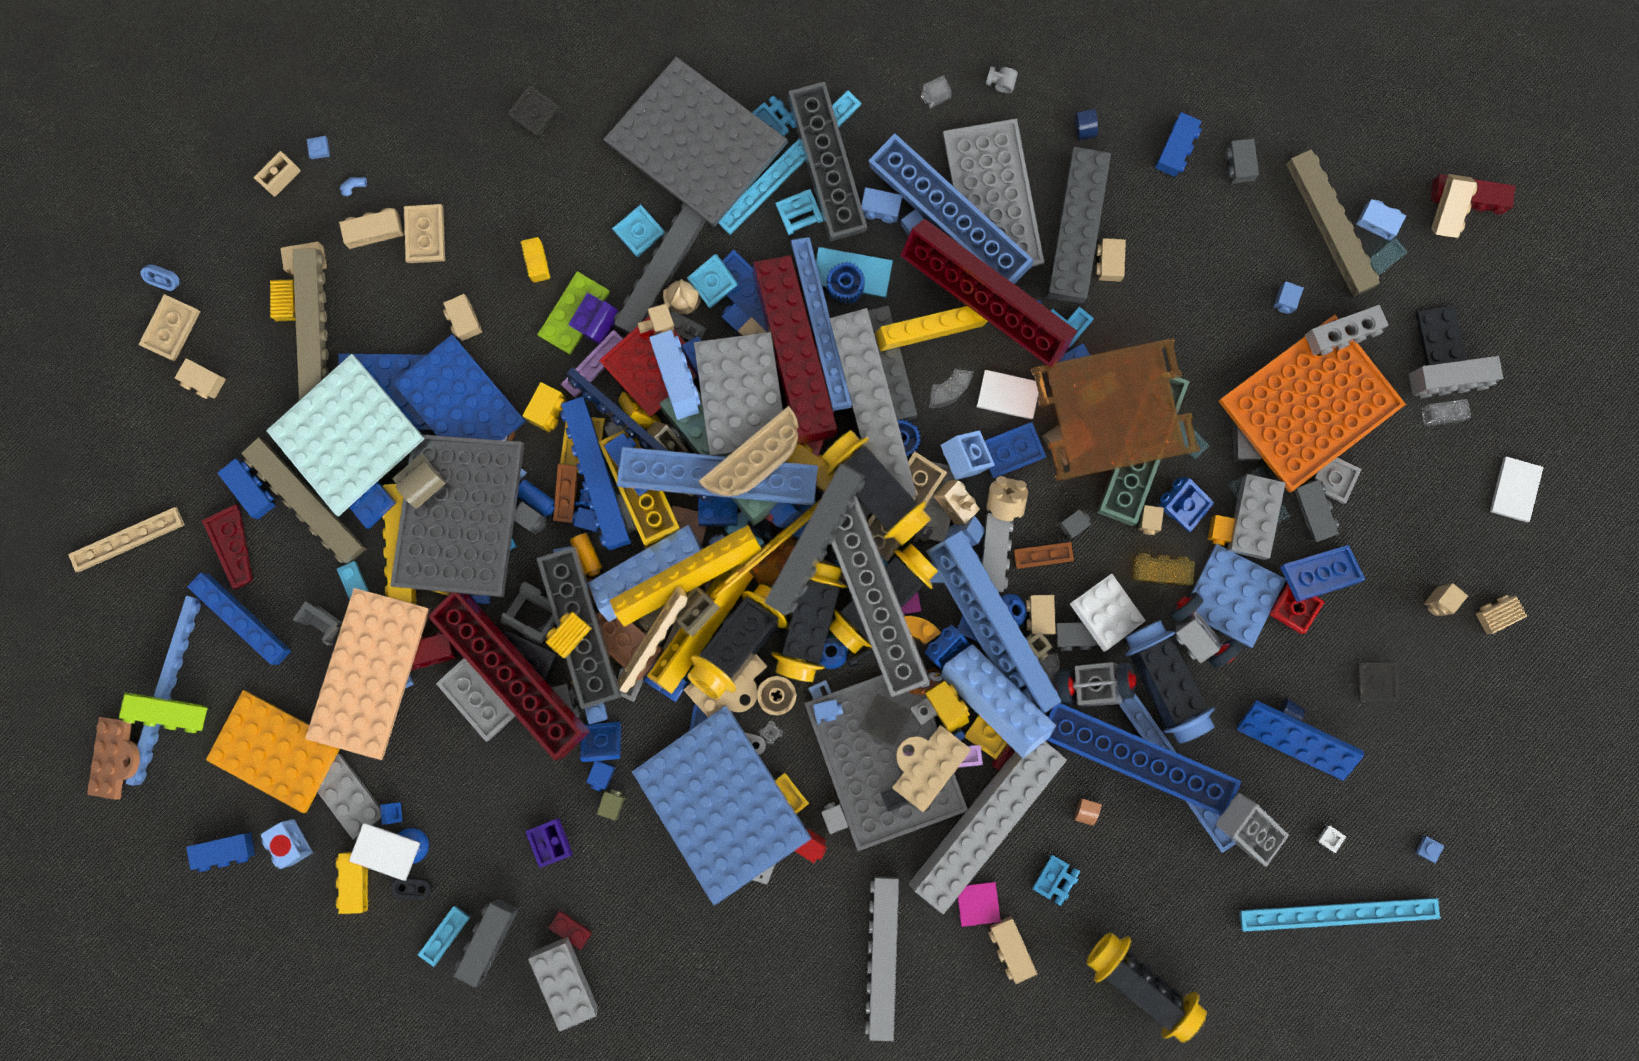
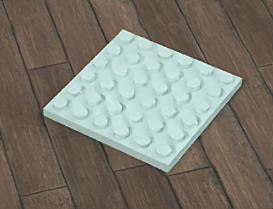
(345, 435)

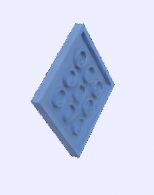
(1236, 595)

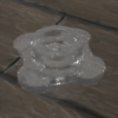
(771, 727)

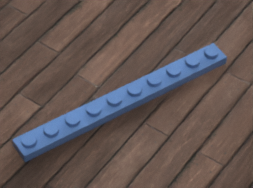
(821, 324)
(167, 682)
(1150, 731)

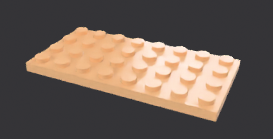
(367, 674)

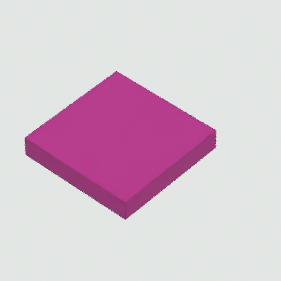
(979, 904)

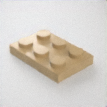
(424, 233)
(169, 327)

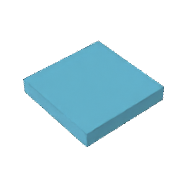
(638, 230)
(713, 280)

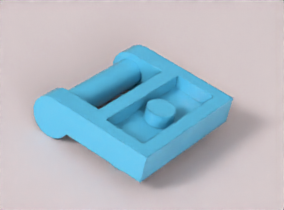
(797, 206)

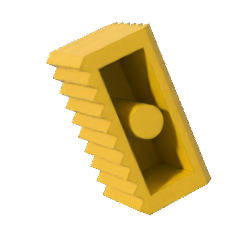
(535, 259)
(282, 300)
(568, 634)

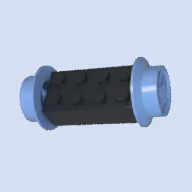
(1169, 682)

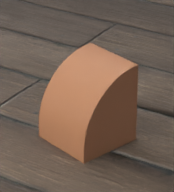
(1087, 812)

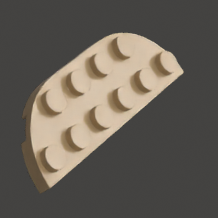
(755, 457)

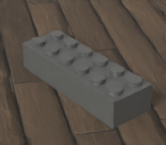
(894, 370)

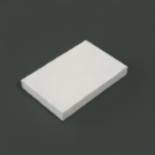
(1008, 394)
(1516, 489)
(384, 851)

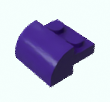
(594, 318)
(549, 843)

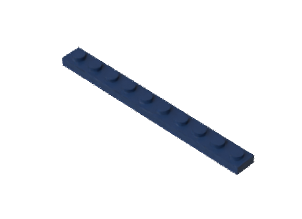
(618, 417)

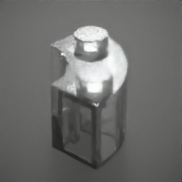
(951, 390)

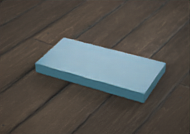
(874, 269)

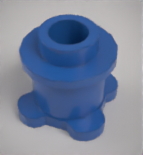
(583, 501)

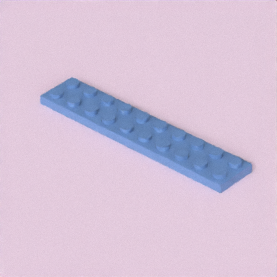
(682, 473)

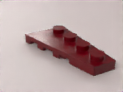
(229, 542)

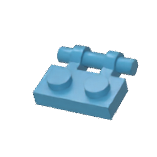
(767, 115)
(1050, 878)

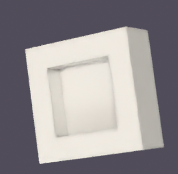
(1331, 838)

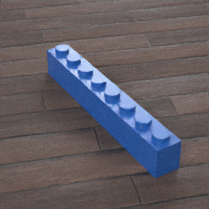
(596, 474)

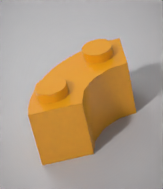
(922, 629)

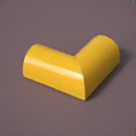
(635, 412)

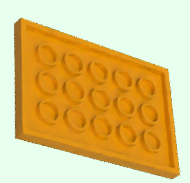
(271, 752)

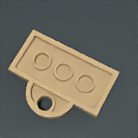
(744, 685)
(928, 766)

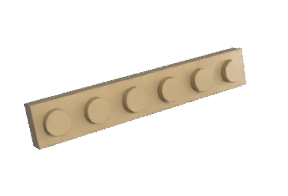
(126, 539)
(649, 644)

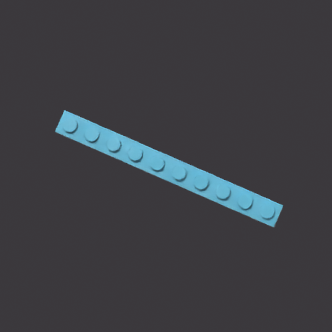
(779, 171)
(1339, 914)

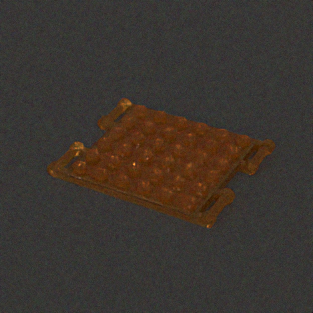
(1115, 409)

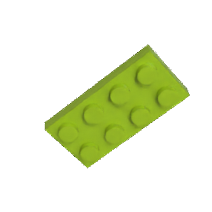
(556, 326)

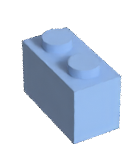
(1381, 219)

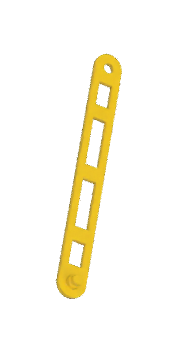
(742, 570)

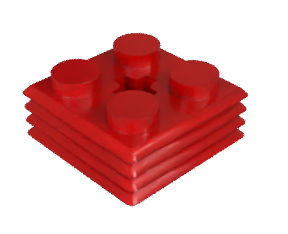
(1299, 620)

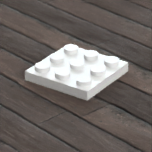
(1107, 612)

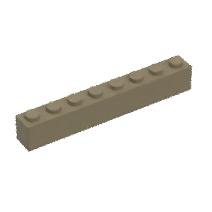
(1333, 223)
(310, 318)
(303, 501)

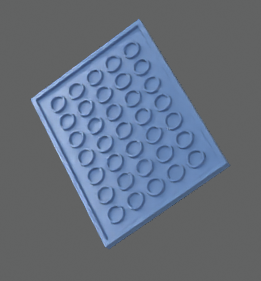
(721, 805)

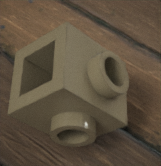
(1039, 645)

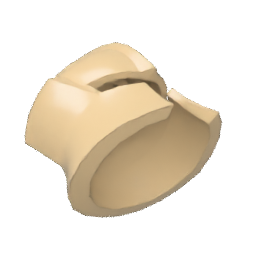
(681, 297)

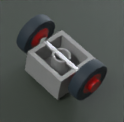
(1198, 635)
(1096, 684)

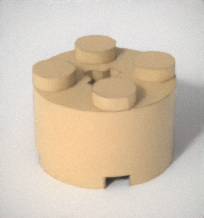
(1007, 498)
(767, 701)

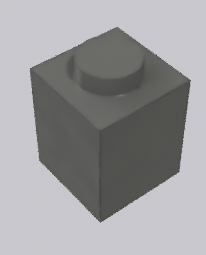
(1075, 524)

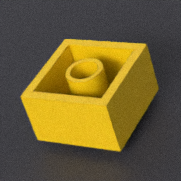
(544, 407)
(948, 708)

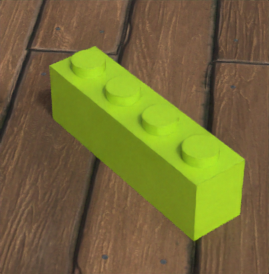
(162, 711)

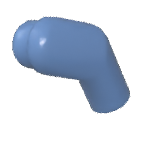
(351, 183)

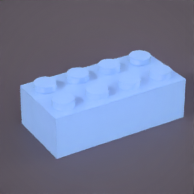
(675, 374)

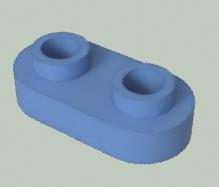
(159, 277)

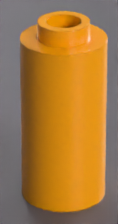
(587, 554)

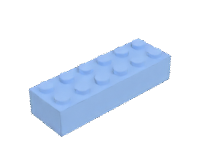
(642, 567)
(998, 701)

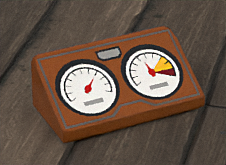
(935, 679)

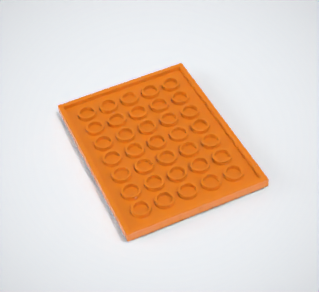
(1311, 407)

